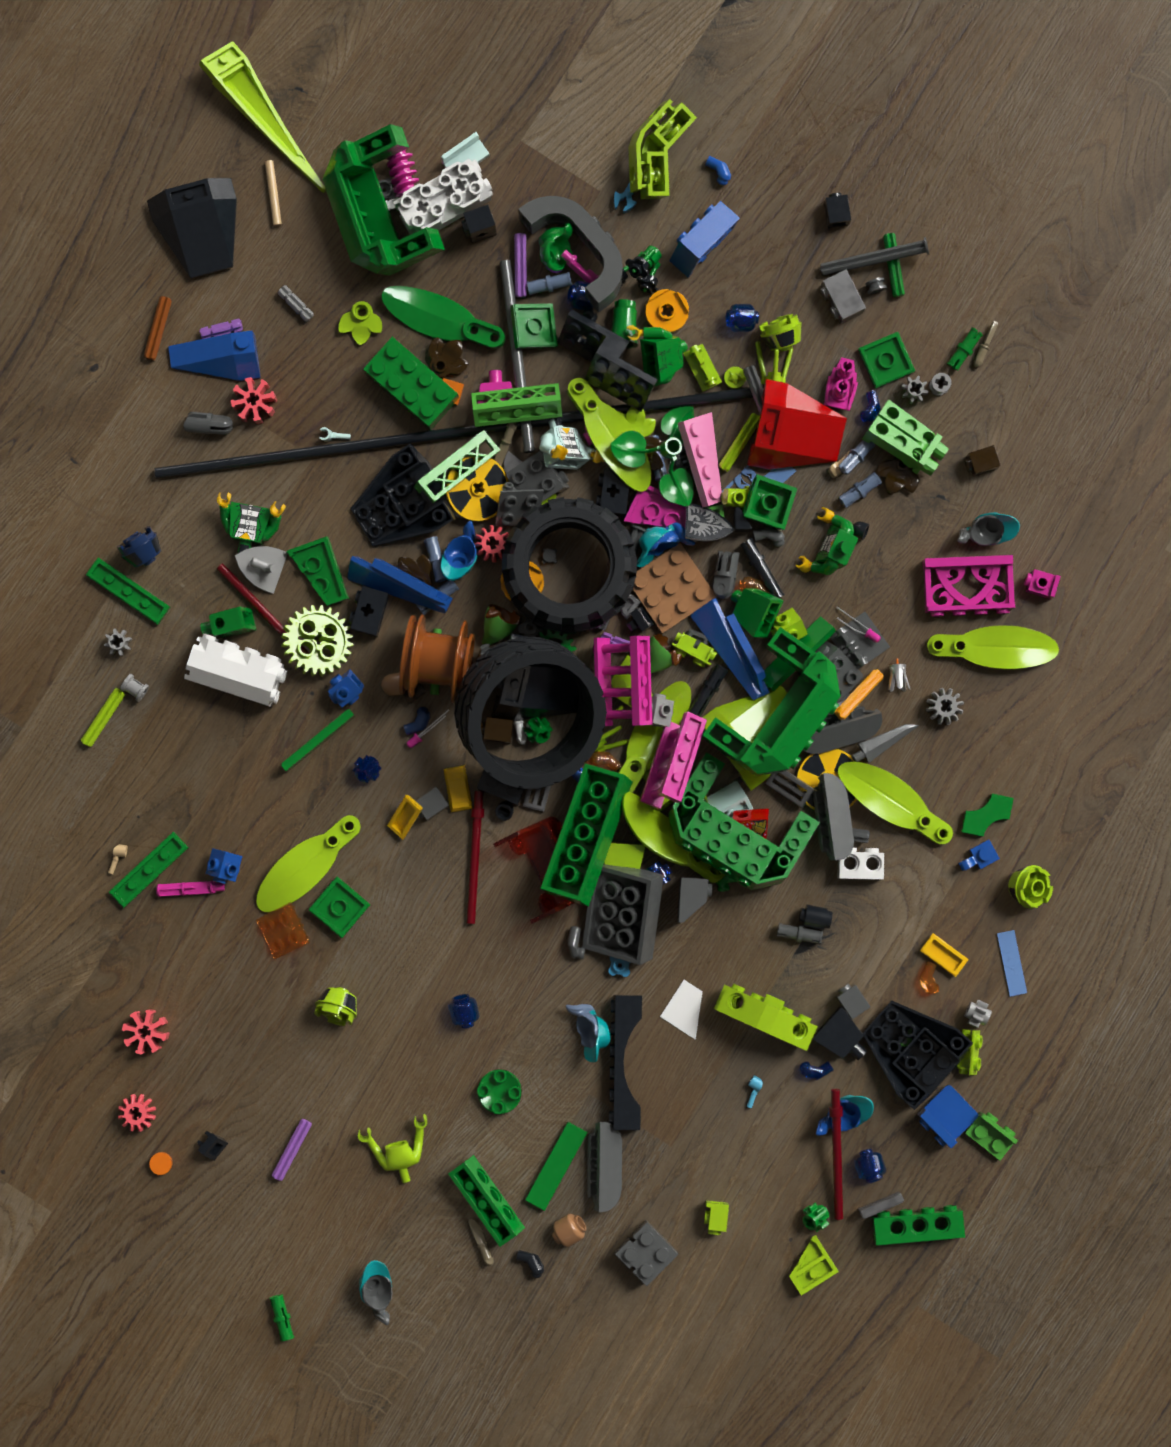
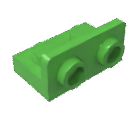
(991, 1135)

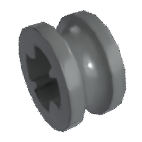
(876, 285)

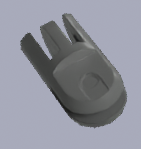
(208, 423)
(725, 574)

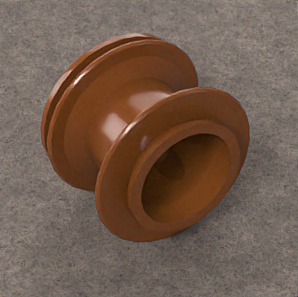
(434, 657)

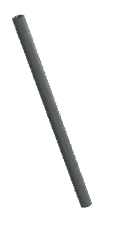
(517, 357)

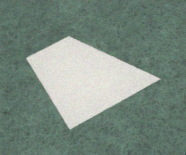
(684, 1009)

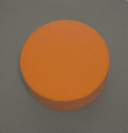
(161, 1163)

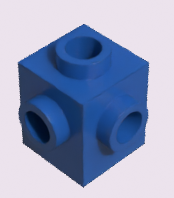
(345, 688)
(223, 865)

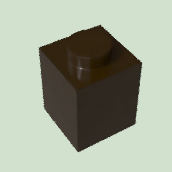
(982, 461)
(497, 730)

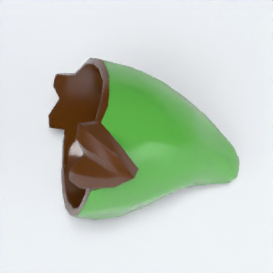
(499, 624)
(662, 654)

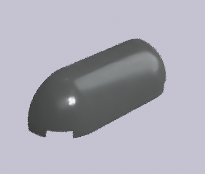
(837, 733)
(834, 816)
(604, 1166)

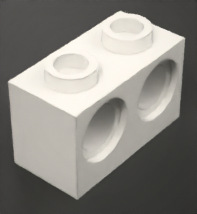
(860, 870)

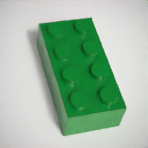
(411, 383)

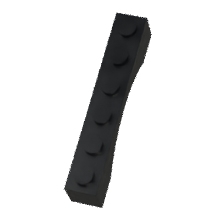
(626, 1109)

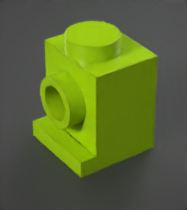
(716, 1217)

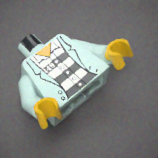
(565, 448)

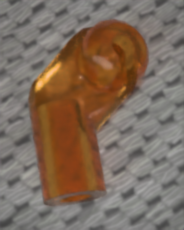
(749, 582)
(603, 758)

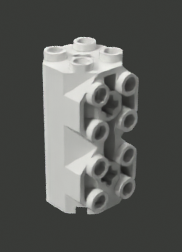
(444, 197)
(235, 670)

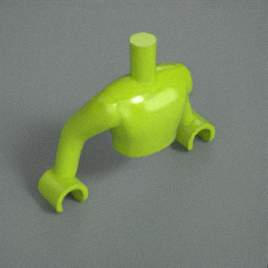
(398, 1154)

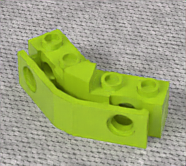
(652, 150)
(766, 1015)

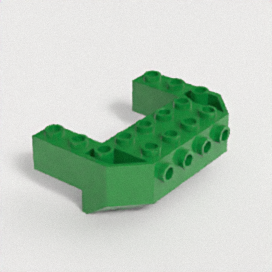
(363, 210)
(794, 719)
(729, 844)

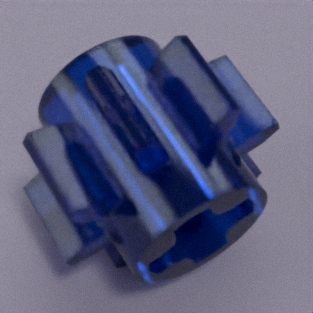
(367, 769)
(664, 870)

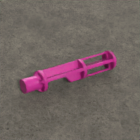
(571, 260)
(189, 888)

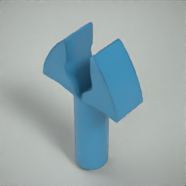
(626, 194)

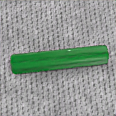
(894, 267)

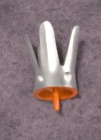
(898, 673)

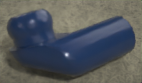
(420, 723)

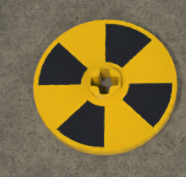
(482, 504)
(822, 763)

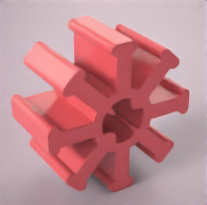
(249, 408)
(149, 1038)

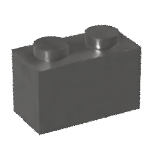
(842, 296)

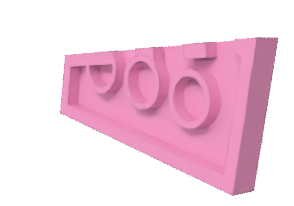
(701, 451)

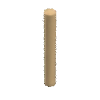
(273, 194)

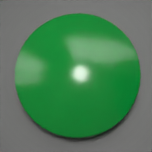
(499, 1091)

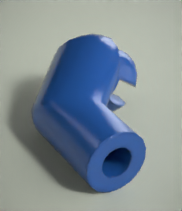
(721, 168)

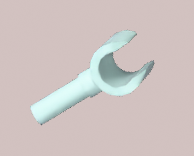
(333, 435)

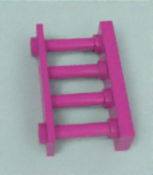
(640, 678)
(673, 761)

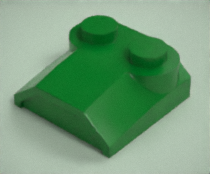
(769, 502)

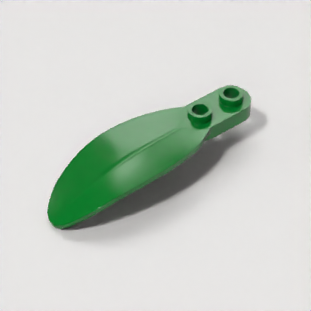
(438, 316)

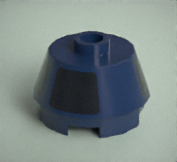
(140, 548)

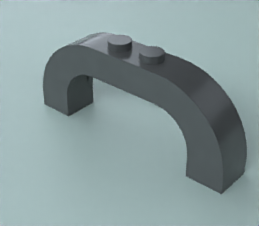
(562, 210)

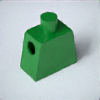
(756, 610)
(229, 622)

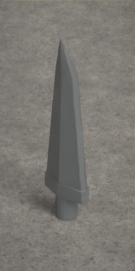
(877, 745)

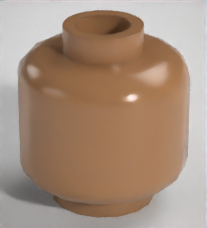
(569, 1230)

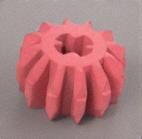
(486, 548)
(143, 1108)

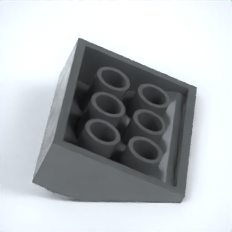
(624, 914)

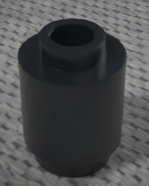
(815, 917)

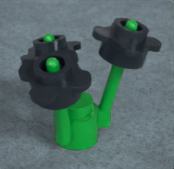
(639, 267)

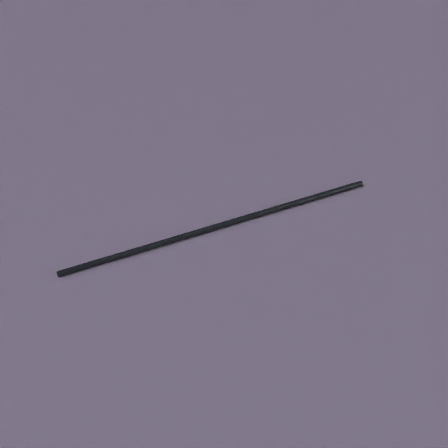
(427, 436)

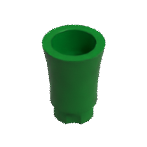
(623, 316)

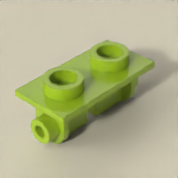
(702, 367)
(700, 655)
(971, 1060)

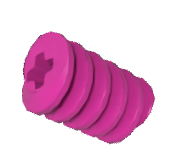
(401, 172)

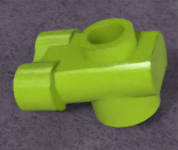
(735, 497)

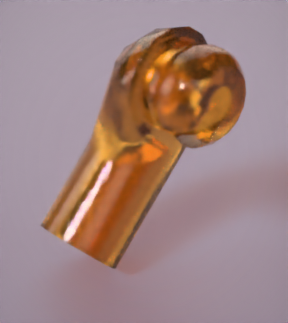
(927, 980)

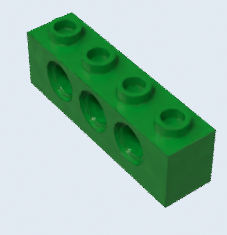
(486, 1201)
(952, 1229)

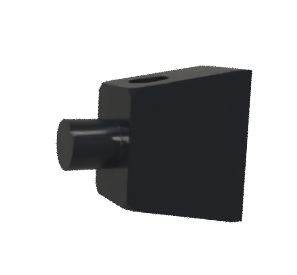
(840, 1035)

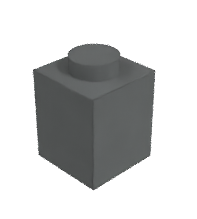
(432, 804)
(852, 1000)

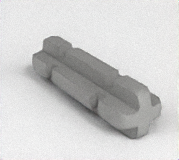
(295, 303)

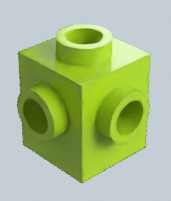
(791, 623)

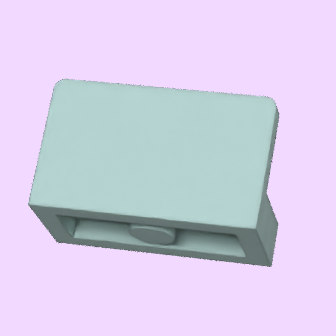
(470, 148)
(730, 799)

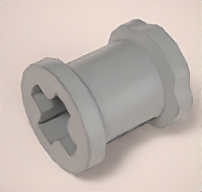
(946, 380)
(134, 687)

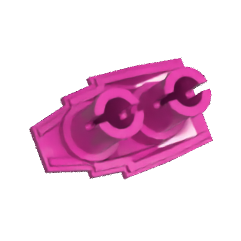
(841, 385)

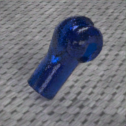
(872, 409)
(815, 1072)

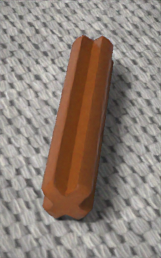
(157, 328)

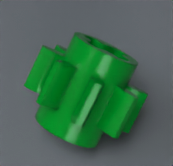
(538, 730)
(815, 1217)

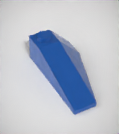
(221, 356)

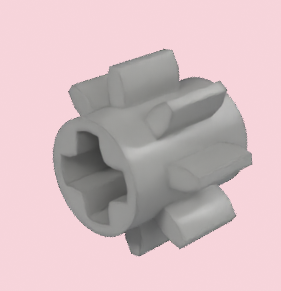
(913, 395)
(113, 638)
(977, 1013)

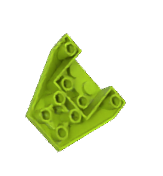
(747, 719)

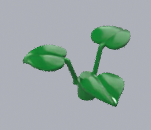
(630, 452)

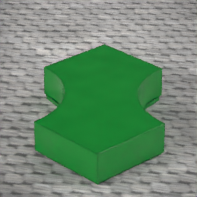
(996, 808)

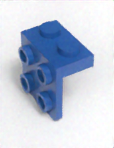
(947, 1116)

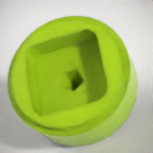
(734, 378)

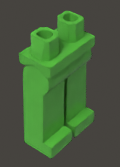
(906, 439)

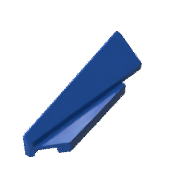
(397, 583)
(732, 646)

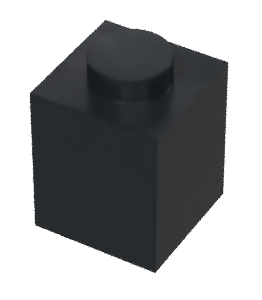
(837, 210)

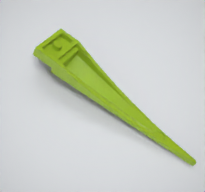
(239, 84)

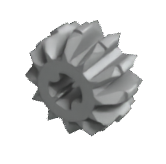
(937, 705)

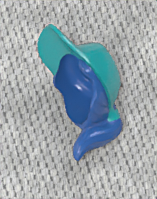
(658, 539)
(459, 555)
(855, 1112)

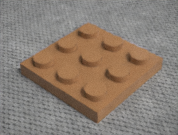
(671, 588)

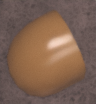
(390, 684)

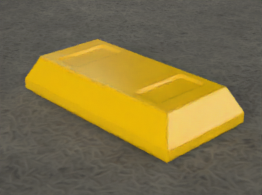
(457, 788)
(405, 816)
(944, 955)

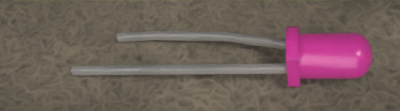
(870, 634)
(417, 738)

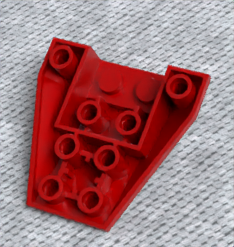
(794, 429)

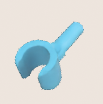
(756, 1084)

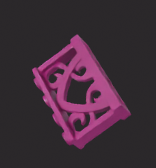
(990, 563)

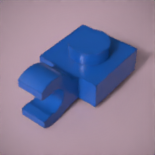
(981, 855)

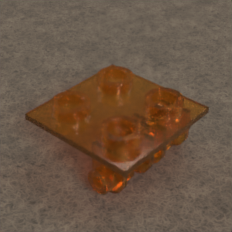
(283, 930)

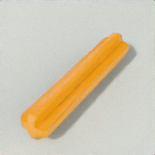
(859, 694)

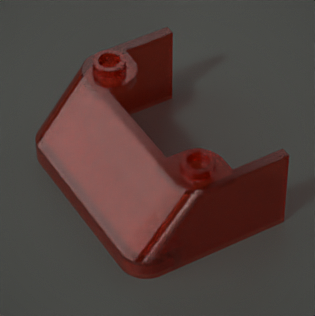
(539, 844)

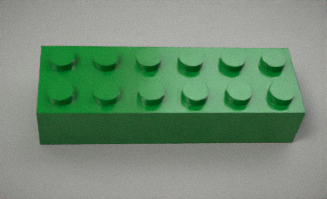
(586, 835)

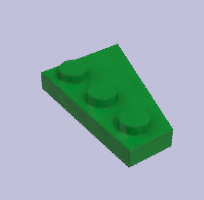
(321, 568)

